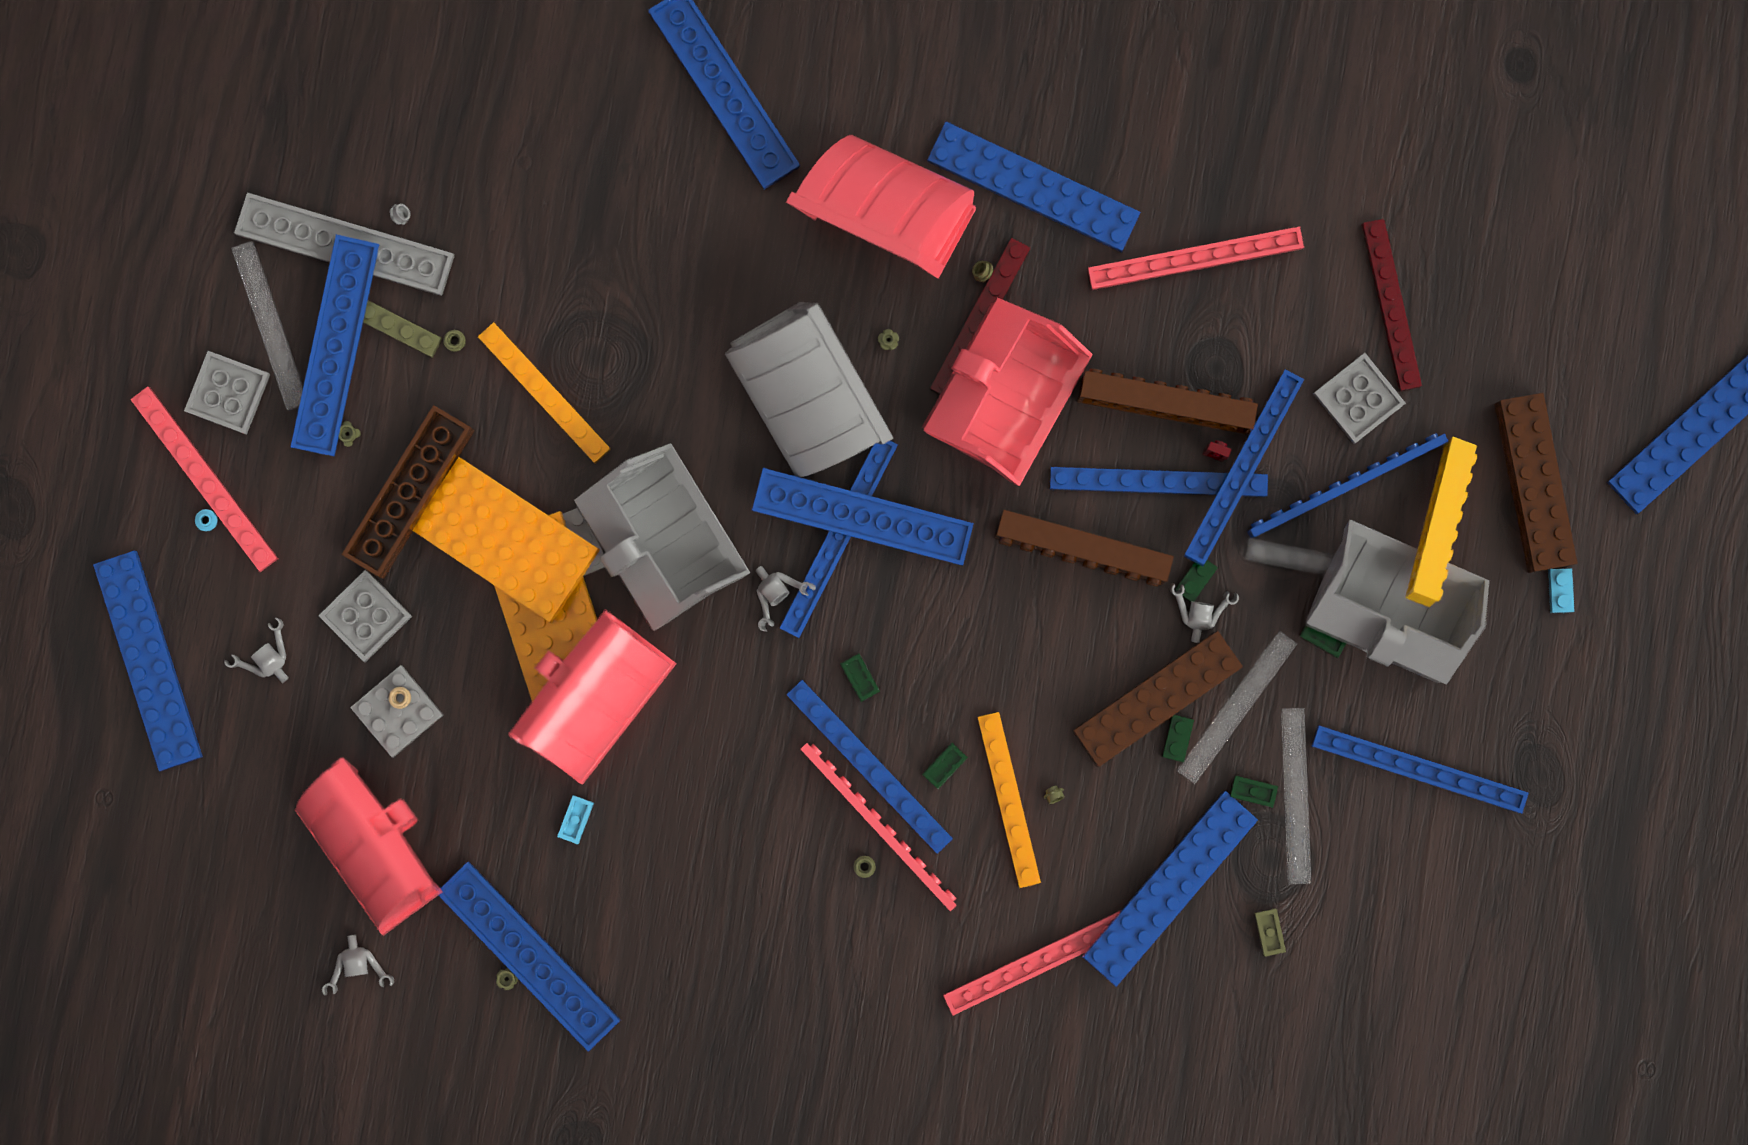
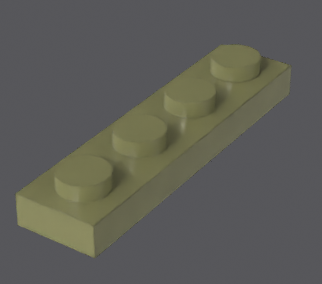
(401, 329)

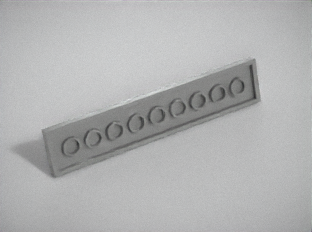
(315, 237)

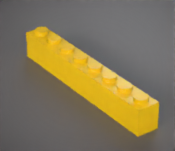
(1441, 522)

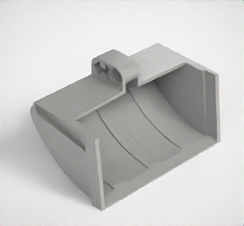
(806, 390)
(660, 535)
(1367, 606)

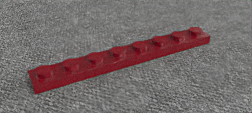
(995, 288)
(1391, 305)

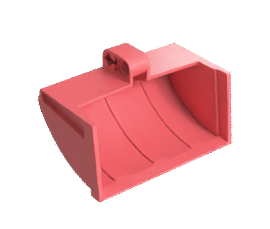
(887, 202)
(1008, 389)
(591, 696)
(367, 845)

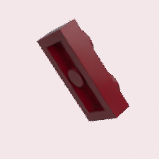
(1217, 450)

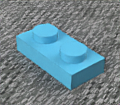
(1561, 590)
(575, 819)

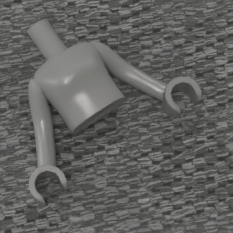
(774, 591)
(1200, 613)
(266, 658)
(355, 964)

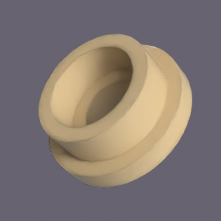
(393, 697)

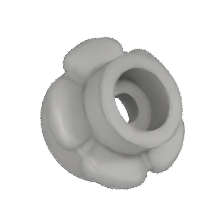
(399, 214)

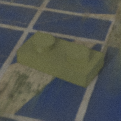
(1269, 932)

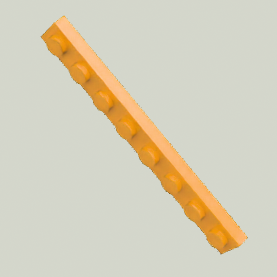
(544, 393)
(1009, 800)

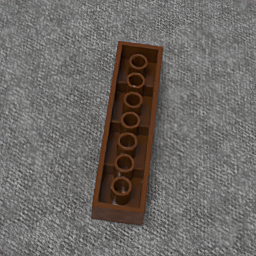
(1167, 402)
(1535, 483)
(408, 492)
(1083, 547)
(1157, 698)

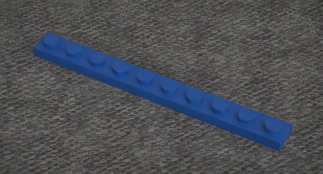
(1243, 468)
(1149, 481)
(1354, 481)
(835, 543)
(869, 766)
(1420, 769)

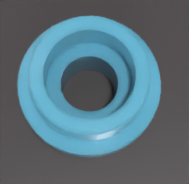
(212, 520)

